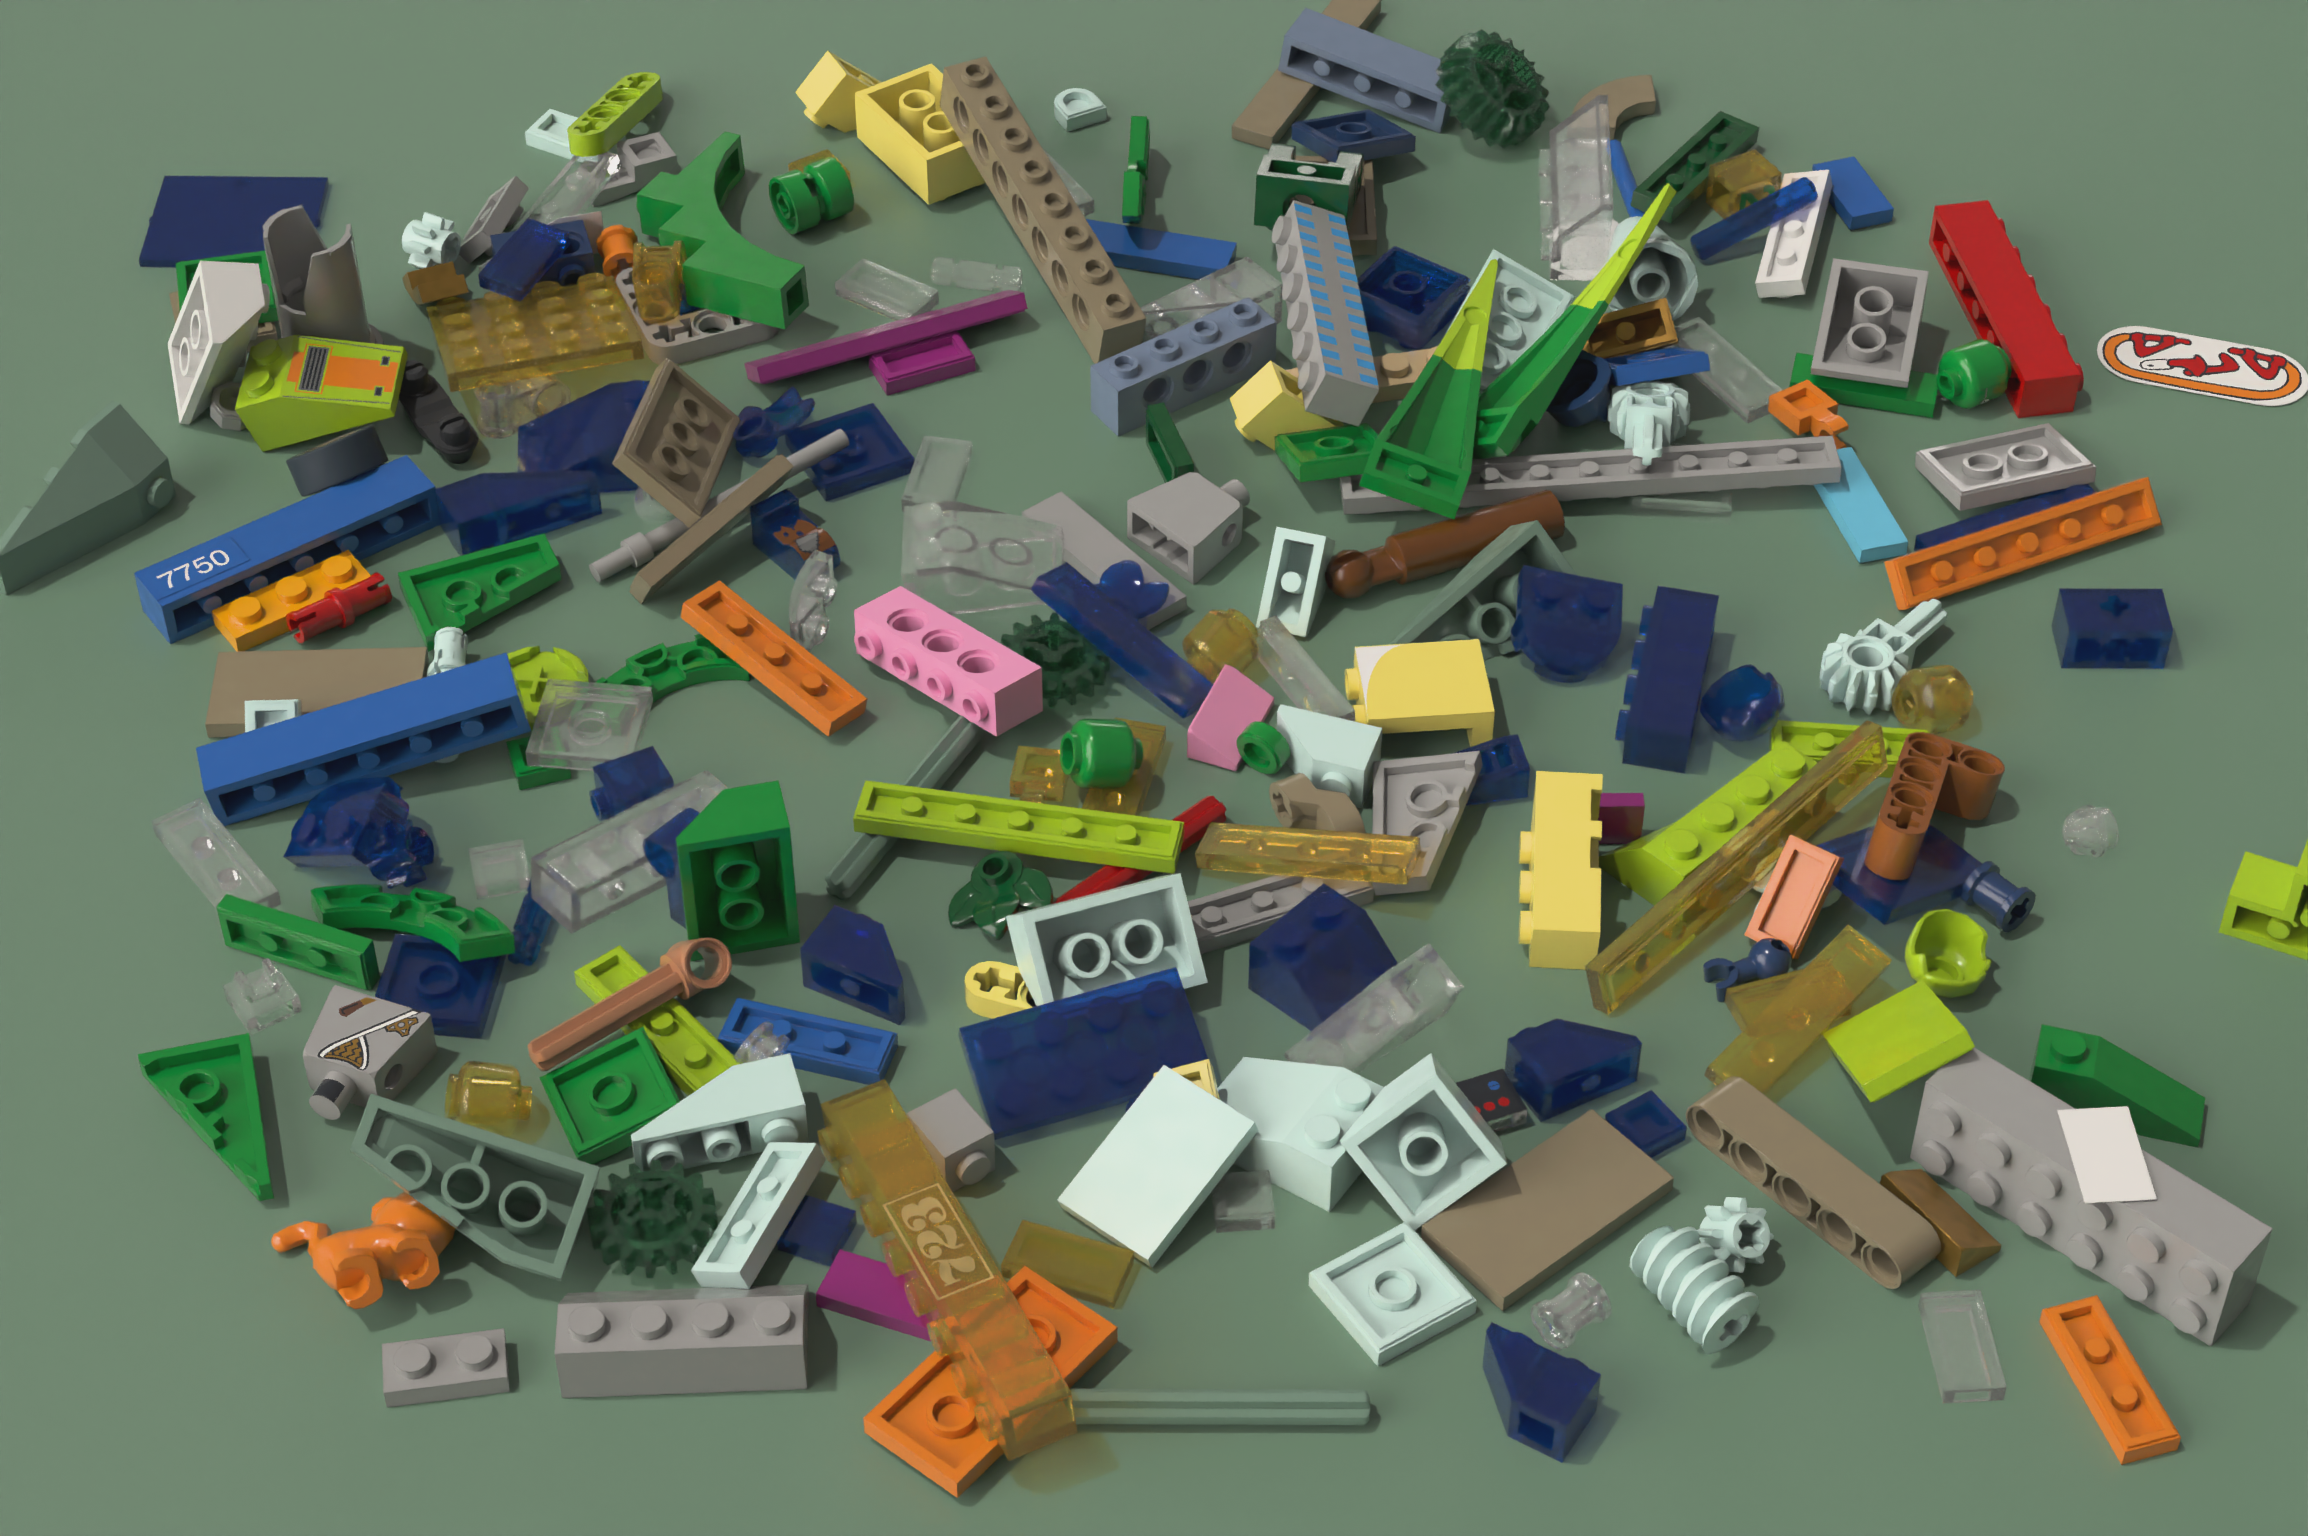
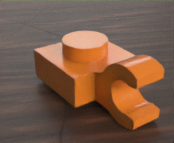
(1808, 409)

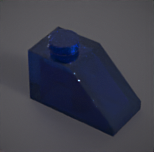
(854, 964)
(1569, 1065)

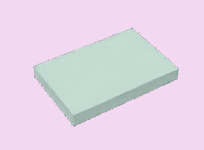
(1158, 1165)

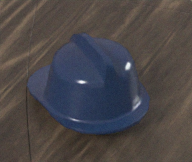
(1583, 392)

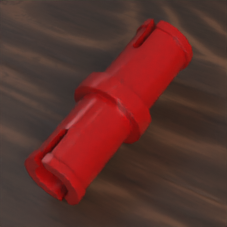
(339, 607)

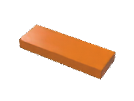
(2109, 1380)

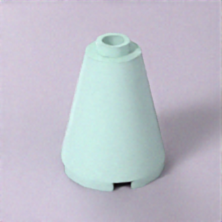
(1658, 272)

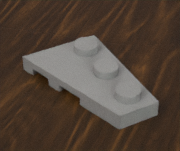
(1423, 801)

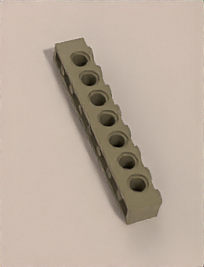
(1041, 210)

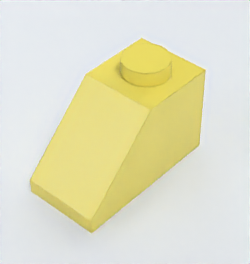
(831, 92)
(1274, 406)

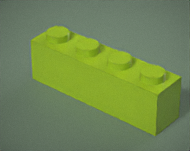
(1669, 855)

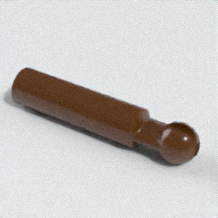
(1439, 545)

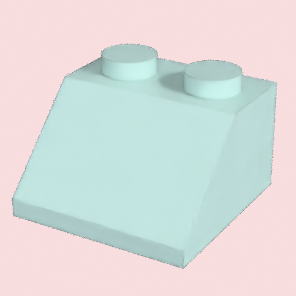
(1423, 1143)

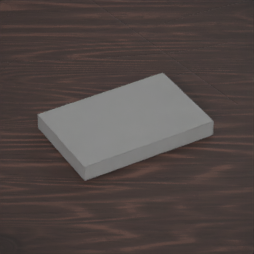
(2004, 466)

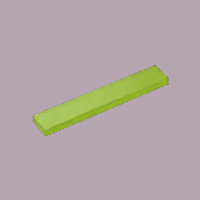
(1019, 826)

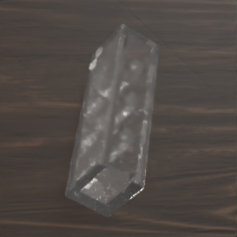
(606, 862)

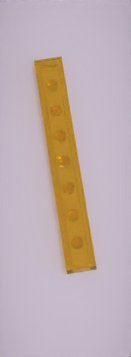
(1735, 868)

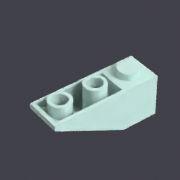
(727, 1117)

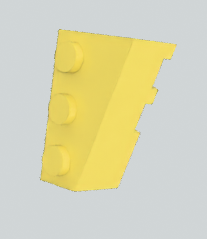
(1562, 872)

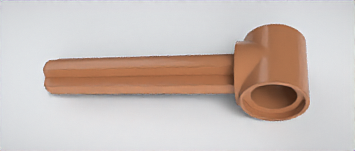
(633, 1001)

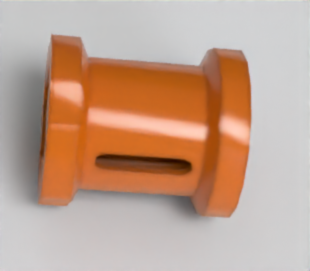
(616, 249)

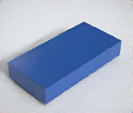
(1855, 194)

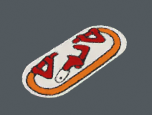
(2203, 365)

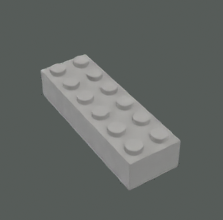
(2006, 1149)

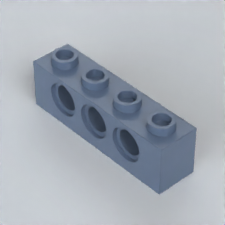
(1183, 365)

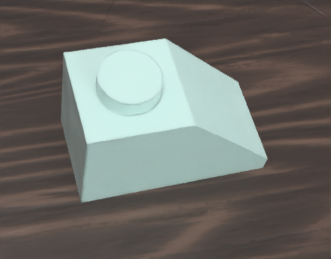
(1295, 579)
(1331, 751)

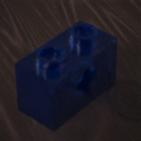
(2111, 628)

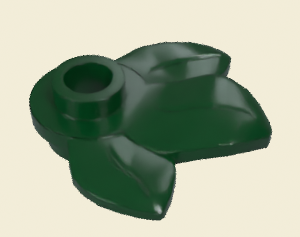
(998, 890)

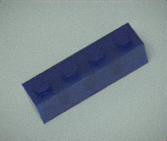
(1669, 679)

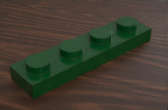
(1690, 165)

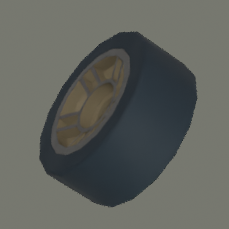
(337, 460)

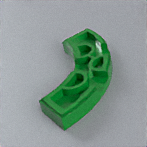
(1137, 171)
(677, 667)
(422, 913)

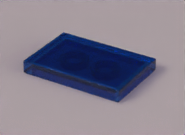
(1935, 880)

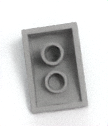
(1870, 323)

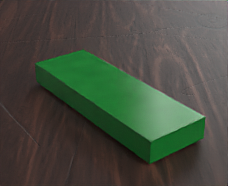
(1915, 400)
(298, 942)

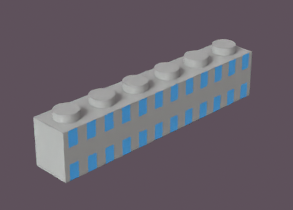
(1325, 313)

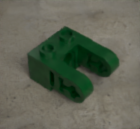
(1328, 185)

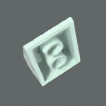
(1300, 1123)

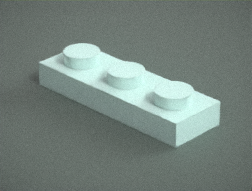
(758, 1215)

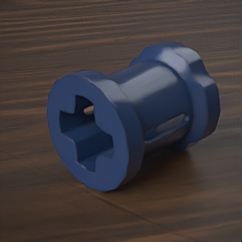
(1998, 896)

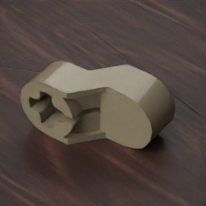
(1305, 807)

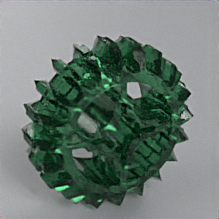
(1492, 88)

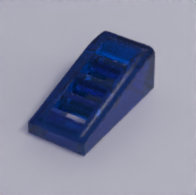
(1503, 771)

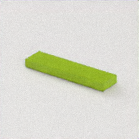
(681, 1042)

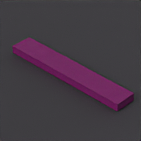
(885, 337)

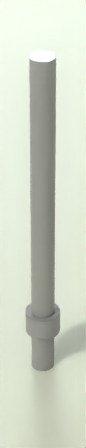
(641, 548)

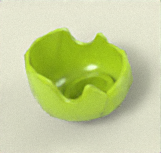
(1948, 953)

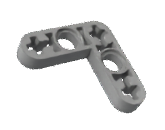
(673, 338)

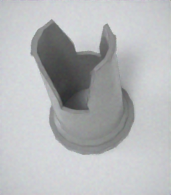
(315, 286)

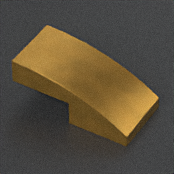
(434, 283)

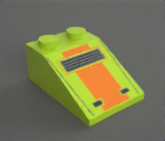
(317, 387)

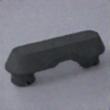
(435, 414)

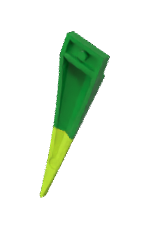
(1523, 392)
(1429, 439)

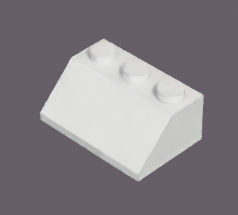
(214, 331)

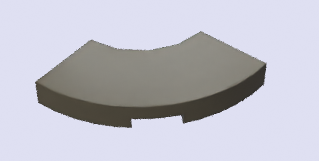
(1626, 99)

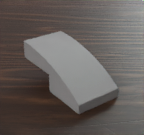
(641, 162)

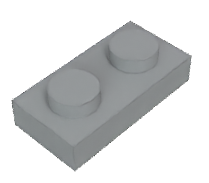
(496, 215)
(445, 1367)

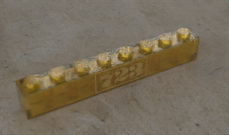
(947, 1272)

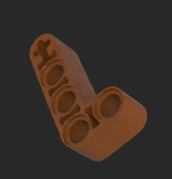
(1929, 777)

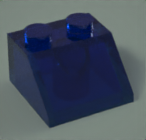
(1317, 957)

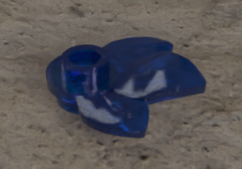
(760, 428)
(1127, 588)

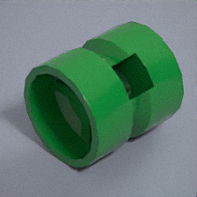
(815, 194)

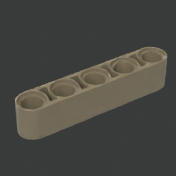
(1813, 1182)

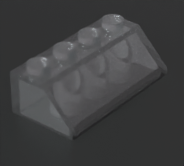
(1577, 194)

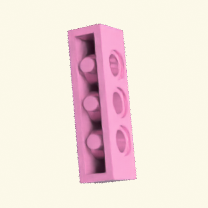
(948, 660)

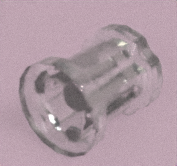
(1571, 1311)

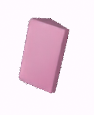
(1223, 716)

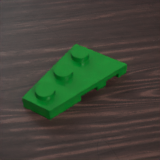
(477, 585)

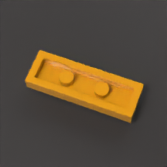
(263, 612)

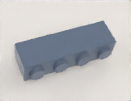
(1365, 68)

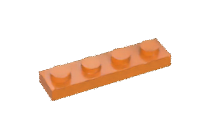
(774, 658)

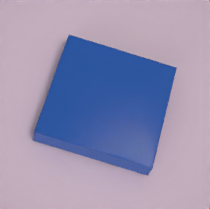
(1656, 365)

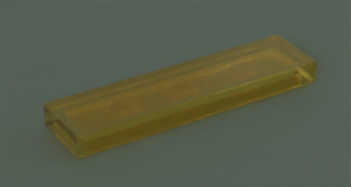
(1308, 853)
(1801, 1012)

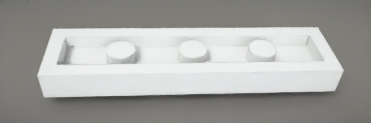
(1794, 242)

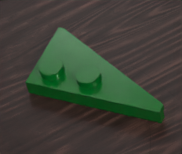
(219, 1098)

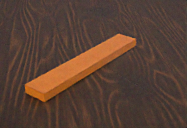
(2022, 543)

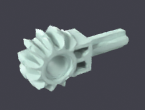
(1648, 416)
(1868, 666)

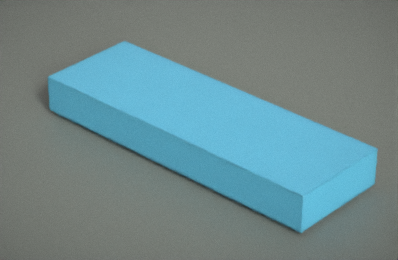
(1862, 512)

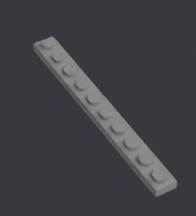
(1621, 474)

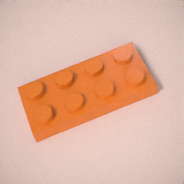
(937, 1428)

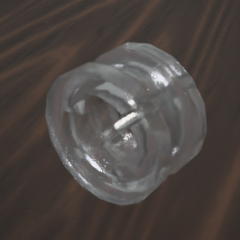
(762, 1044)

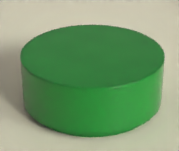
(1263, 748)

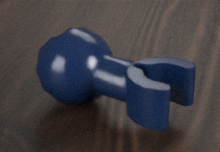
(1766, 959)

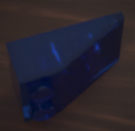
(583, 435)

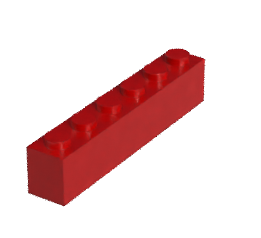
(2005, 307)

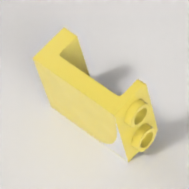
(1422, 688)

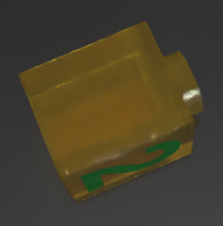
(1741, 182)

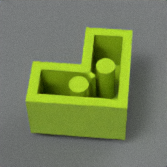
(2269, 904)

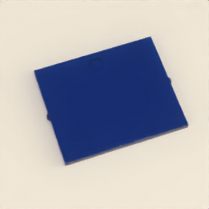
(222, 214)

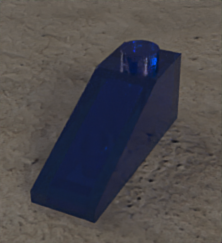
(514, 506)

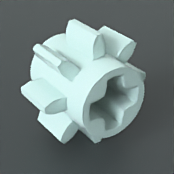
(431, 241)
(1736, 1233)

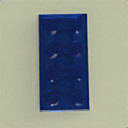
(1079, 1052)

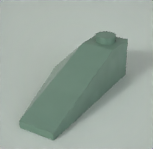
(100, 493)
(1484, 593)
(493, 1189)

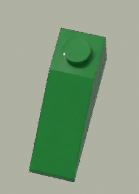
(2098, 1074)

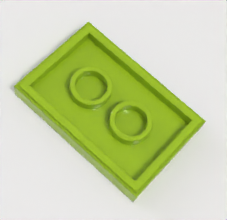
(1898, 1041)

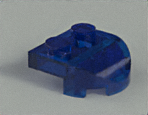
(1566, 622)
(346, 823)

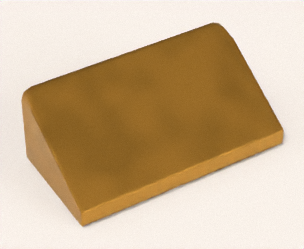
(1633, 330)
(1961, 1236)

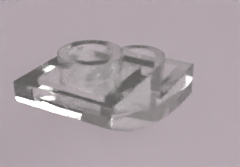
(810, 596)

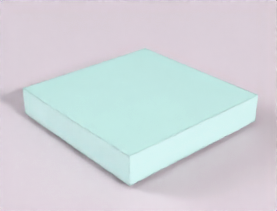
(1392, 1293)

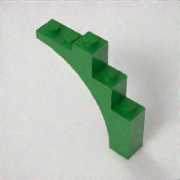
(721, 265)

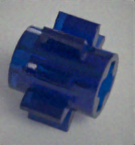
(401, 855)

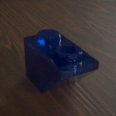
(1538, 1392)

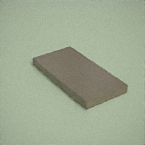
(677, 442)
(312, 676)
(1546, 1209)

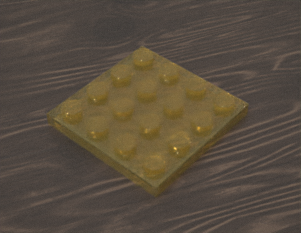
(542, 335)

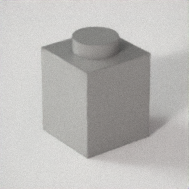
(955, 1139)

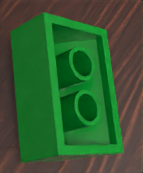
(740, 871)

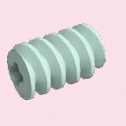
(1694, 1286)

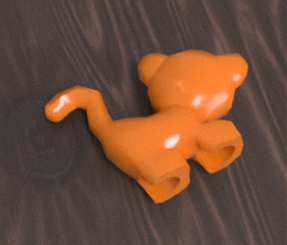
(396, 1247)

